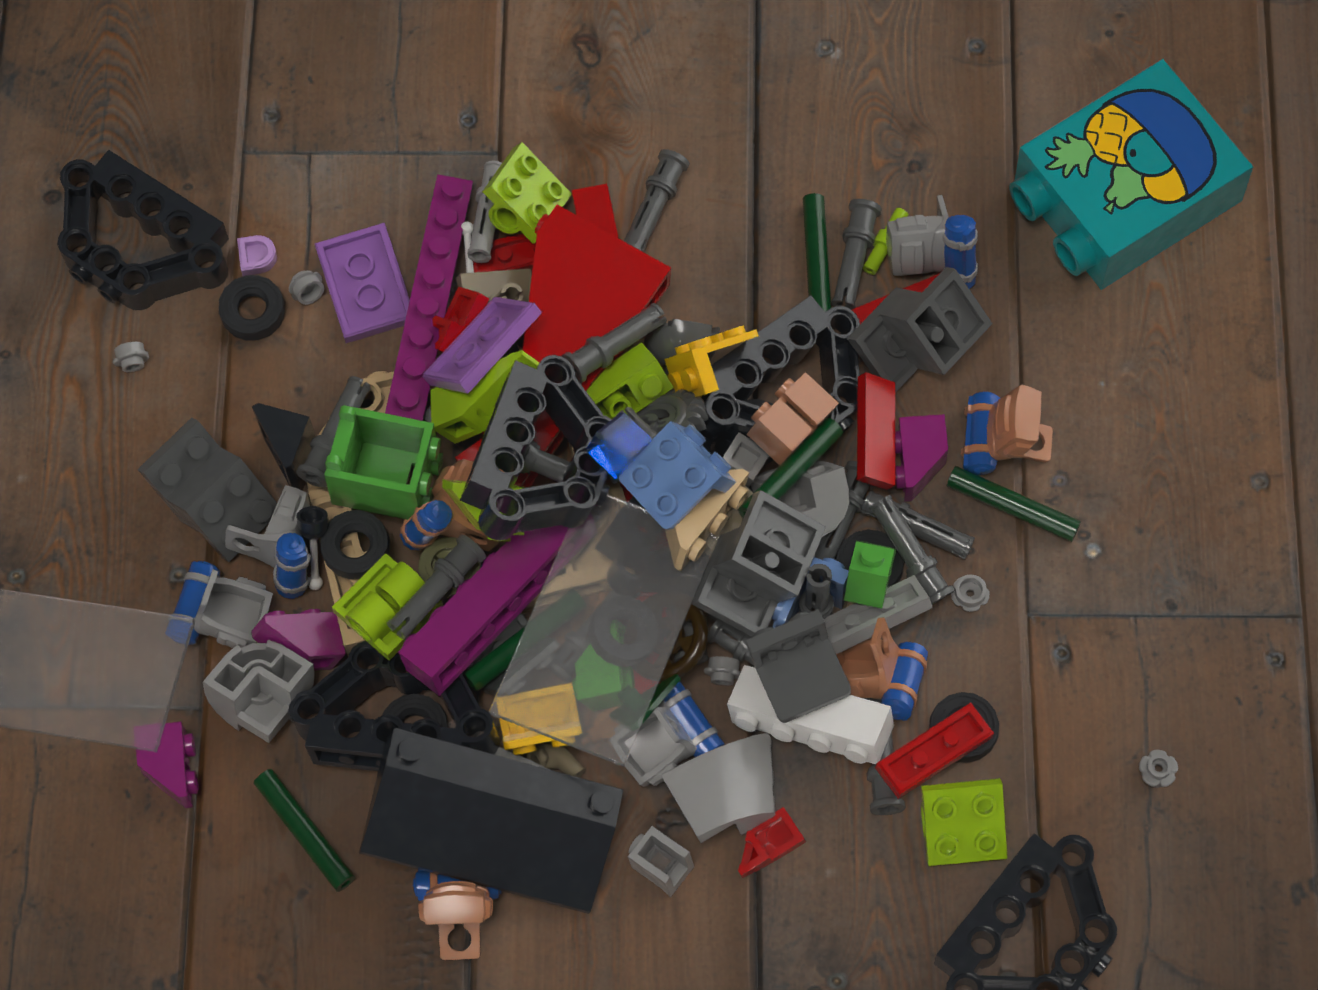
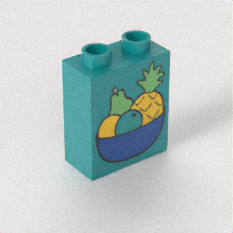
(1129, 175)

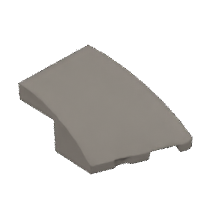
(726, 787)

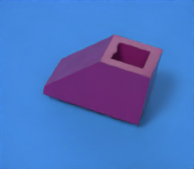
(922, 452)
(309, 634)
(171, 764)

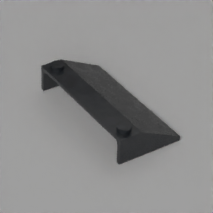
(490, 820)

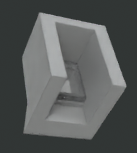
(660, 860)

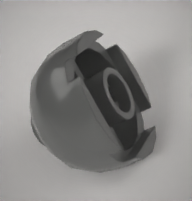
(676, 333)

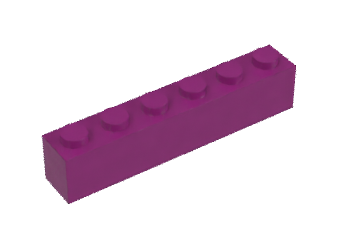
(481, 608)

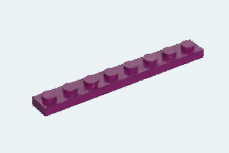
(429, 296)

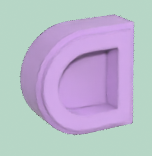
(256, 254)

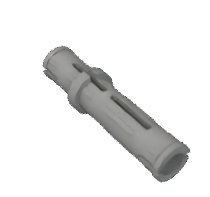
(483, 228)

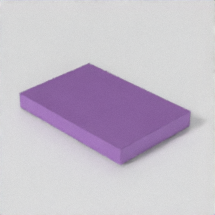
(364, 282)
(481, 344)

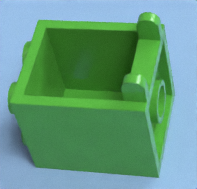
(375, 459)

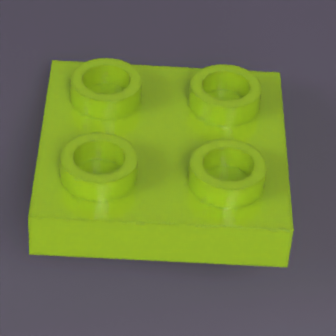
(523, 193)
(377, 600)
(964, 822)

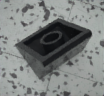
(287, 437)

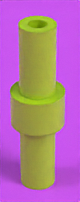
(880, 248)

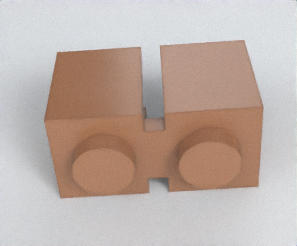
(791, 418)

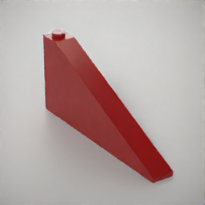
(584, 289)

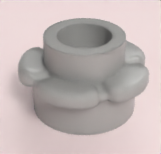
(306, 287)
(130, 356)
(974, 584)
(723, 670)
(1151, 776)

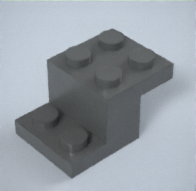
(920, 329)
(208, 486)
(758, 564)

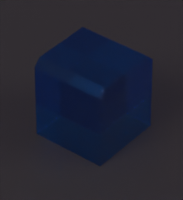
(618, 444)

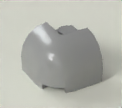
(819, 494)
(256, 686)

